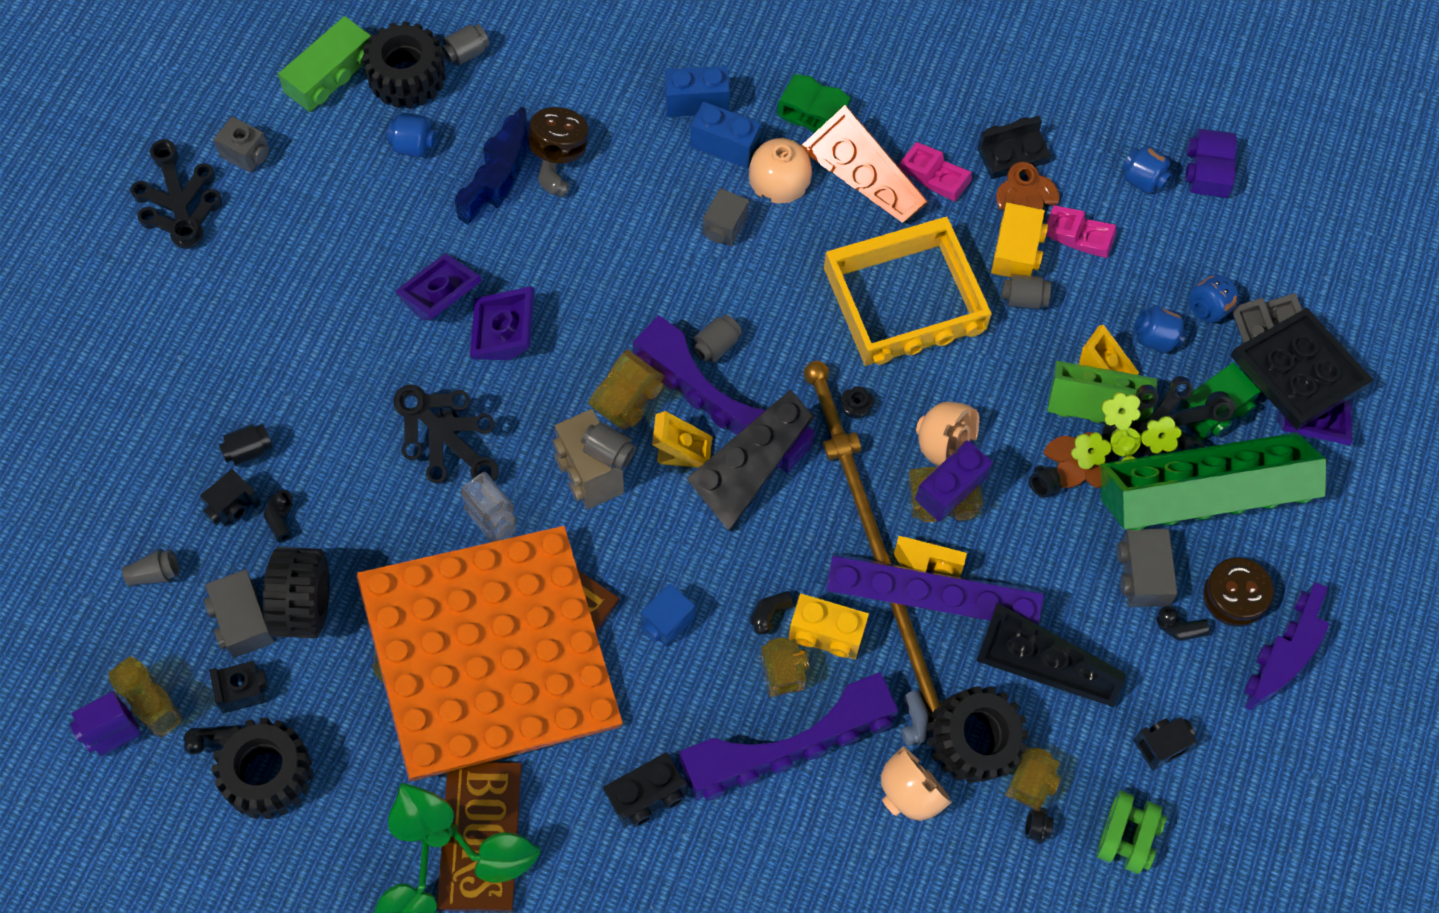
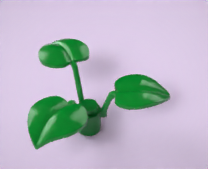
(429, 818)

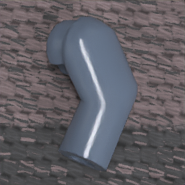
(920, 718)

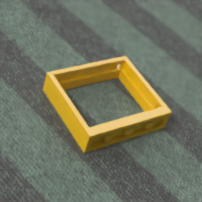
(894, 246)

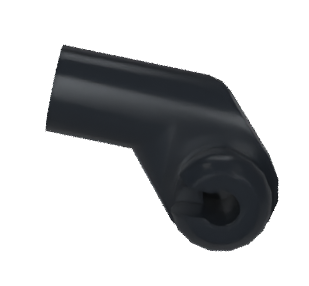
(276, 514)
(765, 610)
(1179, 629)
(197, 738)

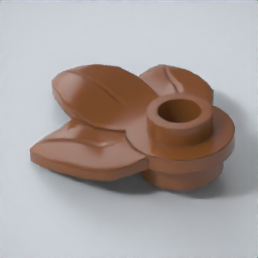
(1029, 193)
(1068, 469)

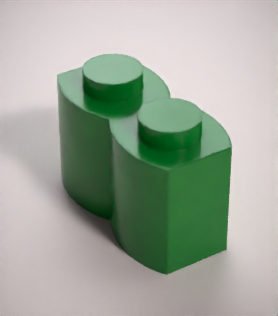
(810, 103)

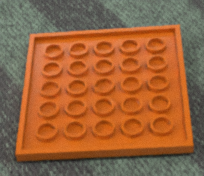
(487, 652)

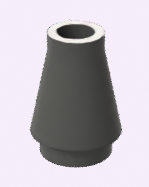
(154, 568)

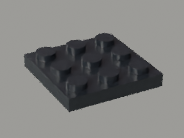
(1301, 368)

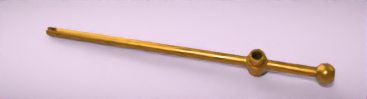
(843, 447)

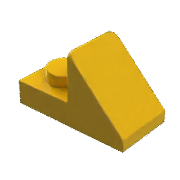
(1105, 353)
(680, 442)
(927, 556)

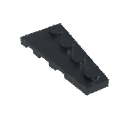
(745, 463)
(1041, 656)

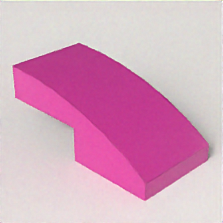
(931, 170)
(1075, 231)

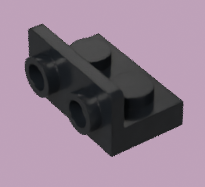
(1013, 143)
(646, 790)

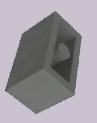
(1147, 568)
(238, 613)

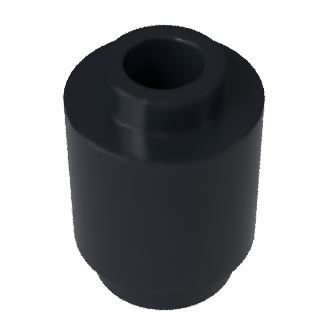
(245, 444)

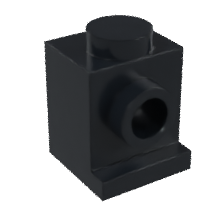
(228, 499)
(234, 698)
(1165, 741)

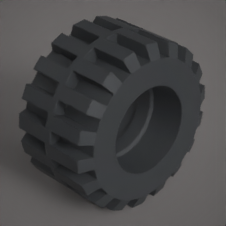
(400, 45)
(296, 592)
(1004, 730)
(245, 746)

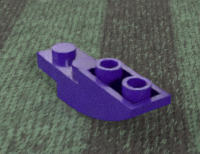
(1291, 651)

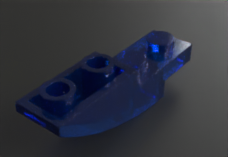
(503, 163)

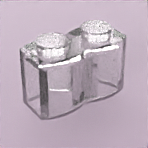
(489, 508)

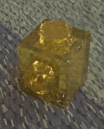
(784, 666)
(1034, 778)

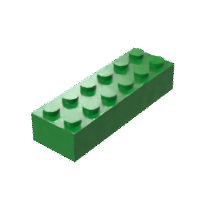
(1212, 481)

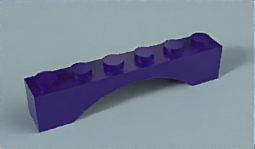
(667, 351)
(929, 590)
(722, 764)

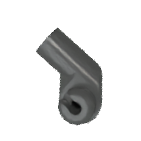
(551, 180)

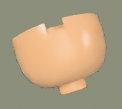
(780, 170)
(946, 429)
(911, 788)

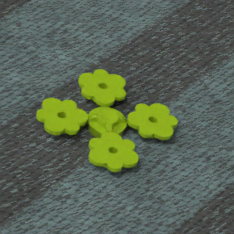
(1124, 439)

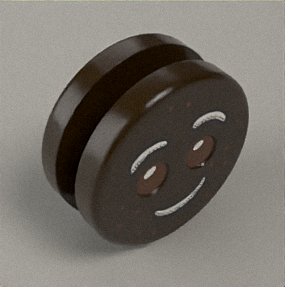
(558, 135)
(1238, 592)

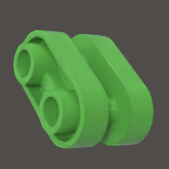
(1149, 823)

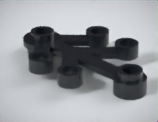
(177, 200)
(1181, 417)
(441, 430)

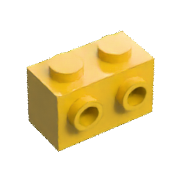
(1018, 241)
(828, 626)

